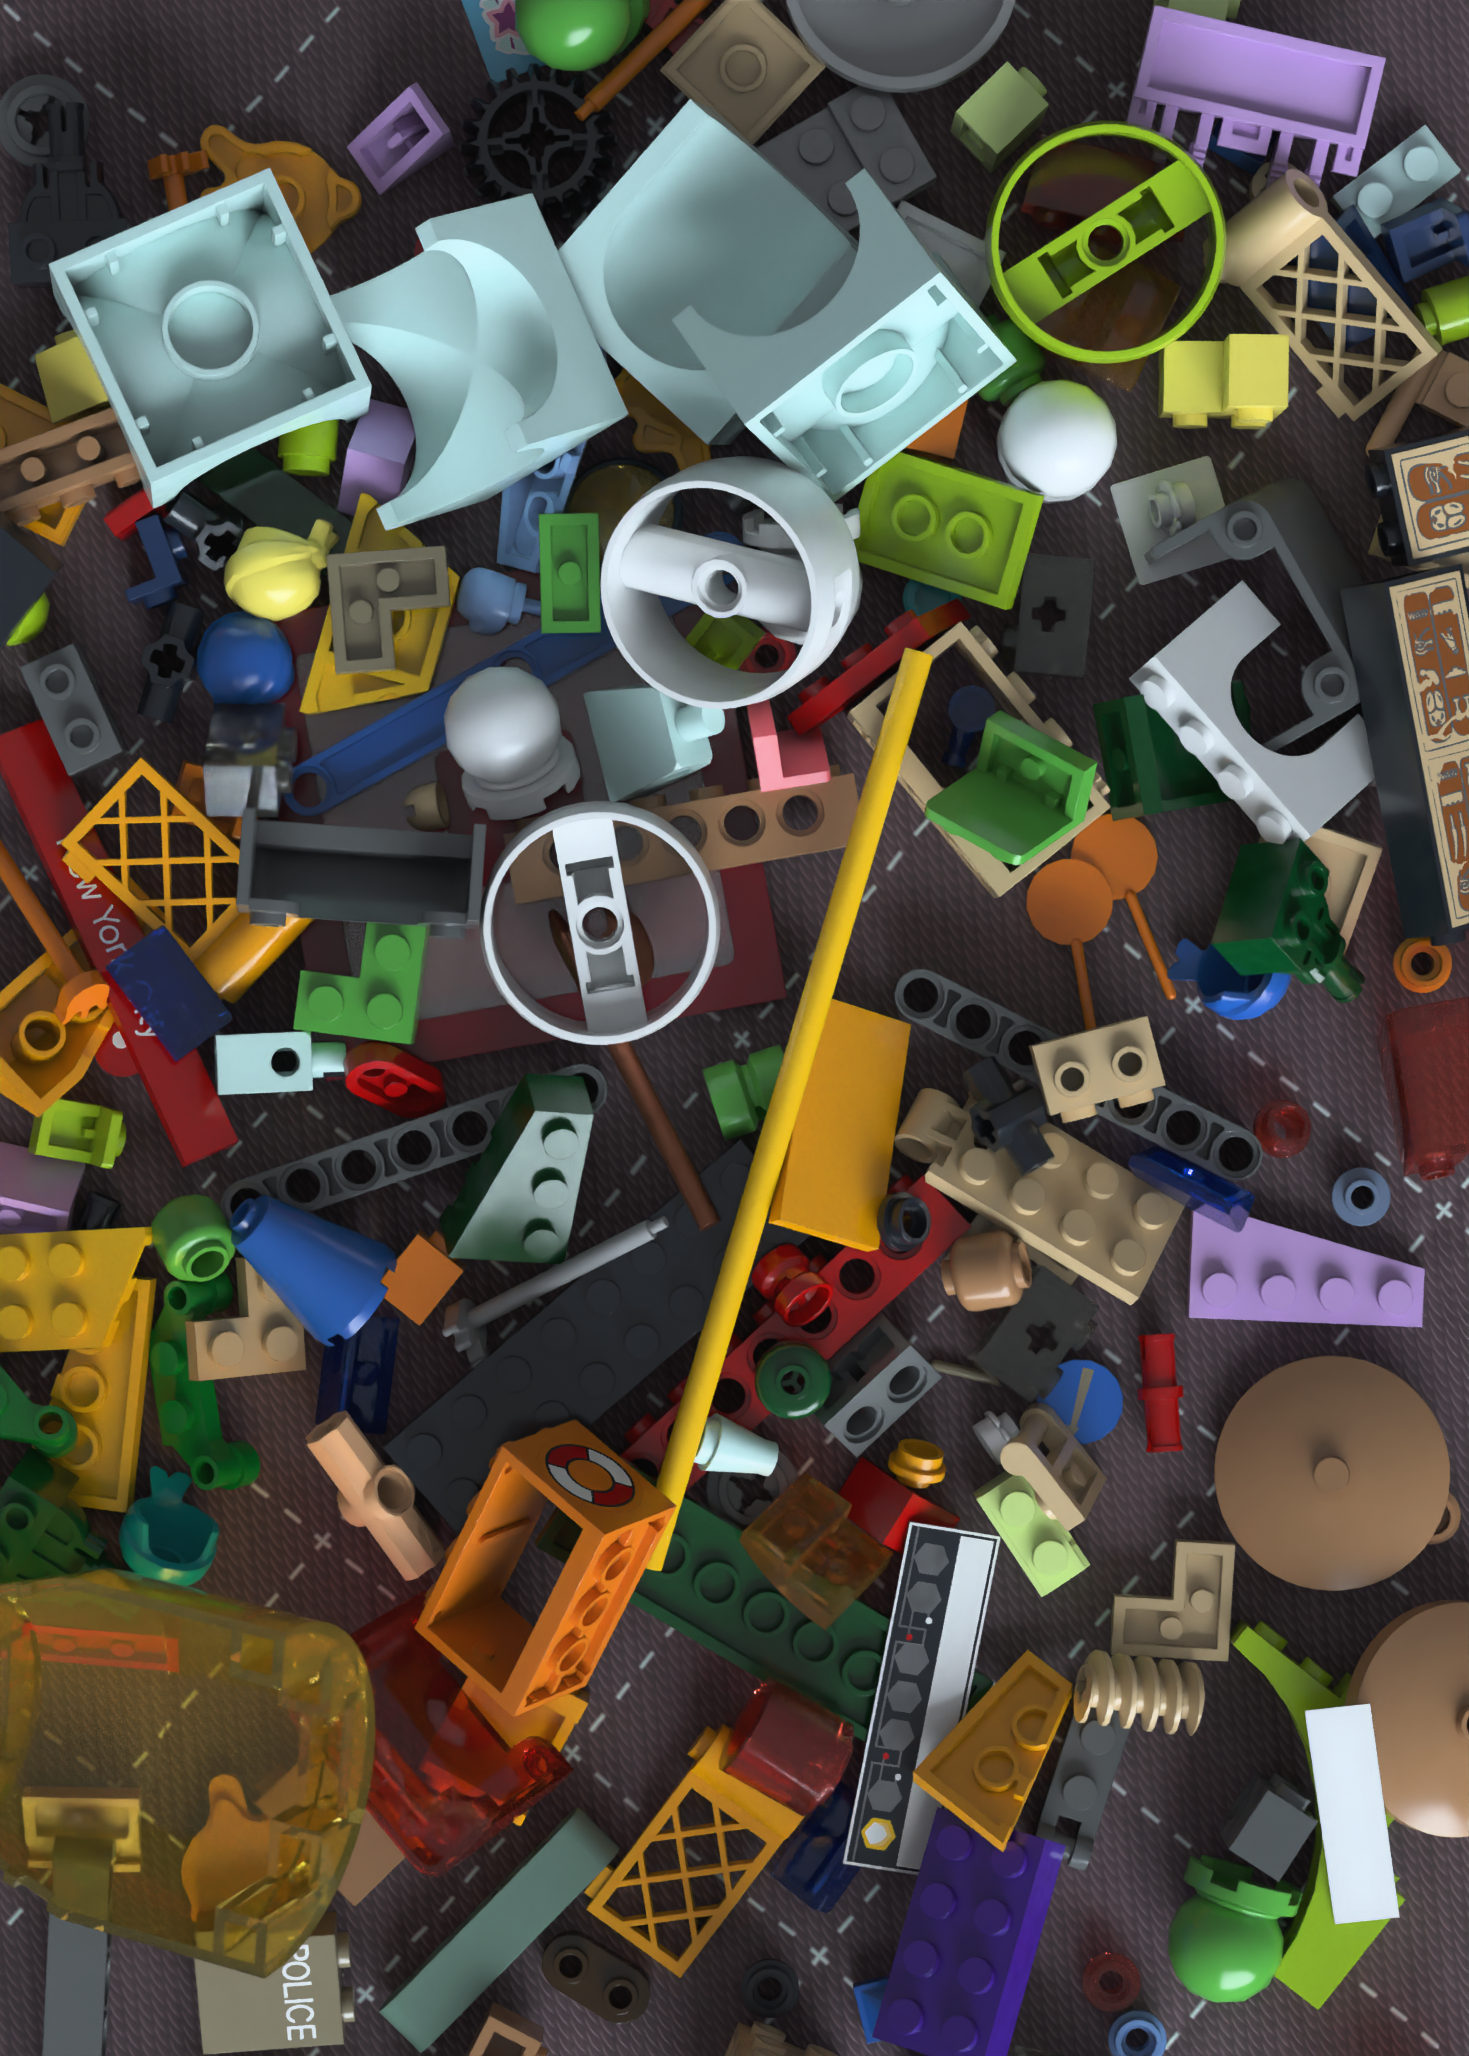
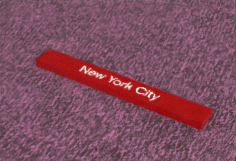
(106, 930)

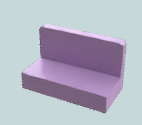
(36, 1191)

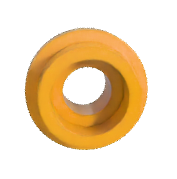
(1430, 981)
(917, 1463)

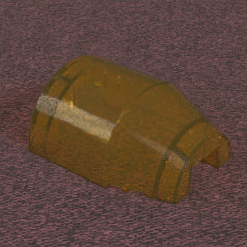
(179, 1763)

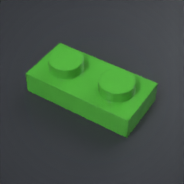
(569, 572)

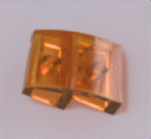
(1113, 316)
(814, 1551)

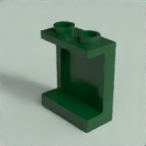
(1148, 763)

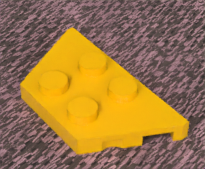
(416, 633)
(66, 1286)

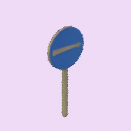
(1084, 1398)

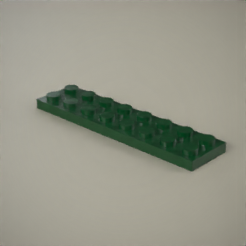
(730, 1607)

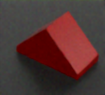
(887, 1507)

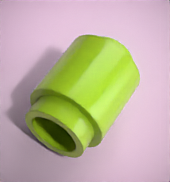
(1445, 310)
(309, 449)

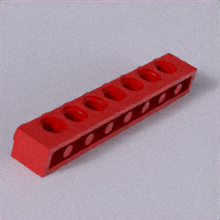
(849, 1314)

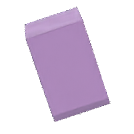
(401, 140)
(378, 456)

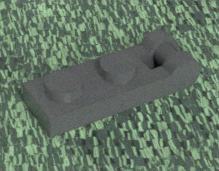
(1081, 1784)

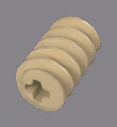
(1139, 1688)

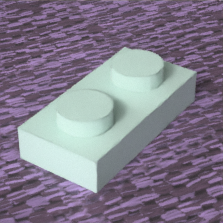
(1398, 180)

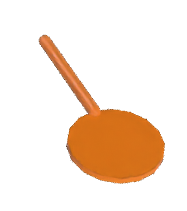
(1128, 859)
(1070, 906)

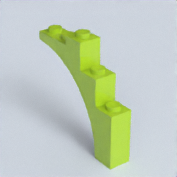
(1314, 1948)

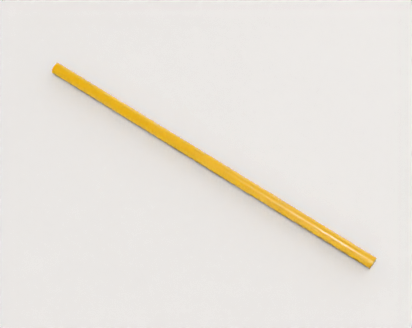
(790, 1085)

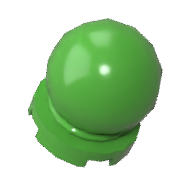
(578, 32)
(1228, 1933)

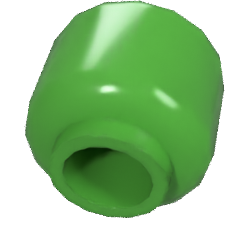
(1022, 373)
(193, 1238)

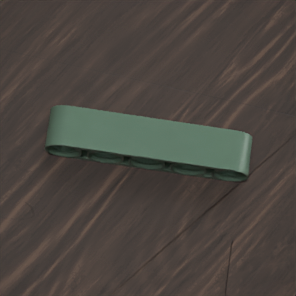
(499, 1929)

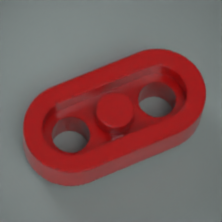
(394, 1079)

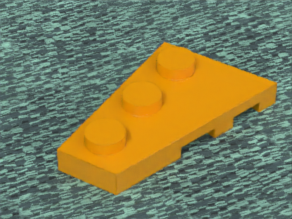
(997, 1749)

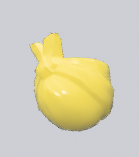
(278, 571)

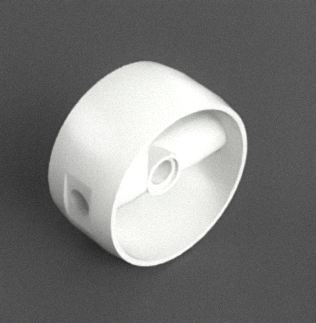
(775, 589)
(608, 964)

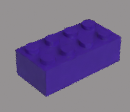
(968, 1941)

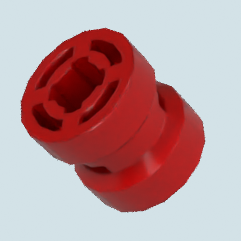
(794, 1288)

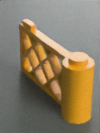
(231, 950)
(744, 1804)

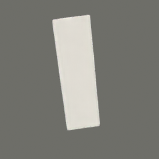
(1352, 1813)

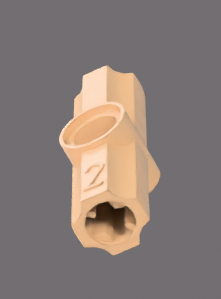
(375, 1495)

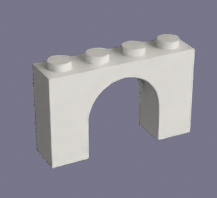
(1193, 694)

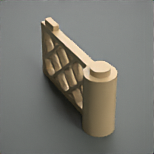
(1273, 232)

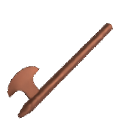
(637, 1078)

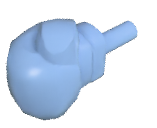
(492, 600)

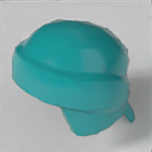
(166, 1535)

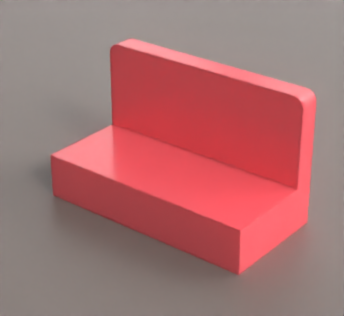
(784, 756)

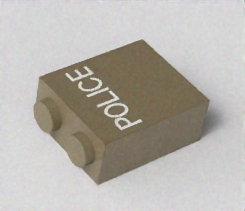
(288, 2009)

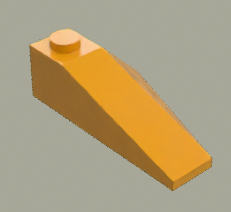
(36, 1051)

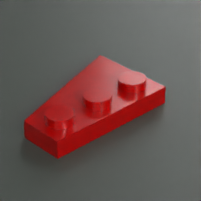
(866, 665)

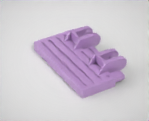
(1256, 86)

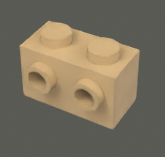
(1097, 1067)

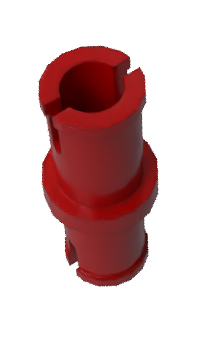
(1160, 1392)

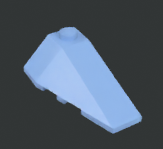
(535, 494)

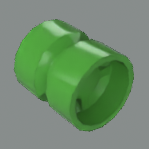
(744, 1091)

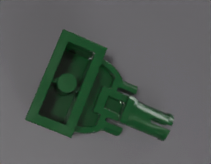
(1281, 920)
(43, 1527)

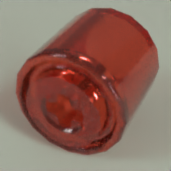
(788, 1747)

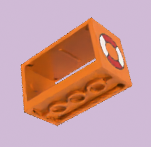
(621, 1528)

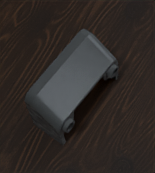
(1293, 524)
(360, 875)

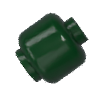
(799, 1358)

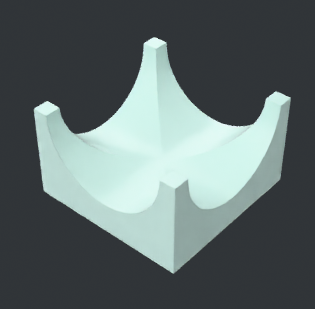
(210, 332)
(484, 355)
(869, 367)

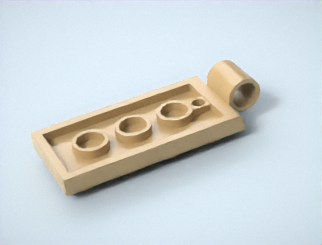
(1071, 1208)

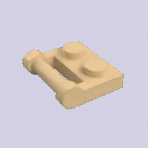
(1064, 1480)

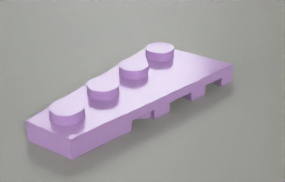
(1296, 1278)

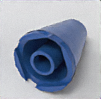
(313, 1265)

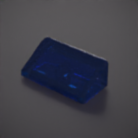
(169, 992)
(1193, 1187)
(360, 1374)
(814, 1860)

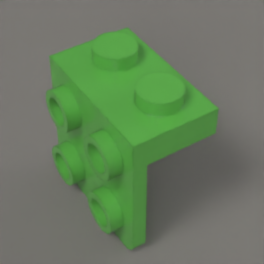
(1019, 794)

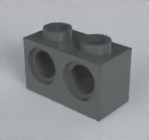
(75, 710)
(873, 1384)
(1268, 1823)

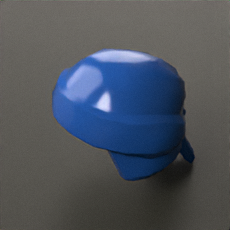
(245, 660)
(1223, 987)

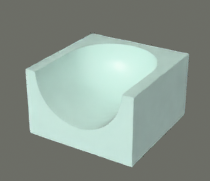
(710, 229)

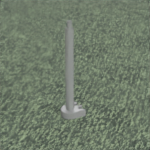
(469, 1321)

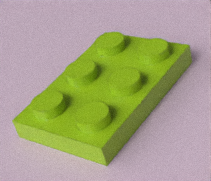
(947, 527)

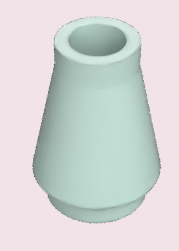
(734, 1449)

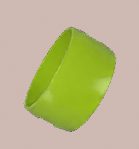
(1142, 220)

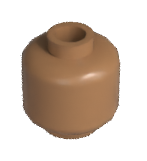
(987, 1271)

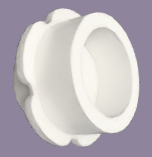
(1172, 507)
(995, 1433)

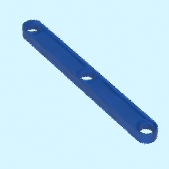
(419, 725)

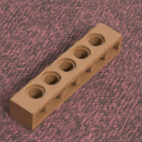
(836, 803)

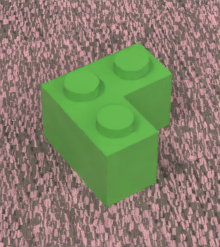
(381, 1001)

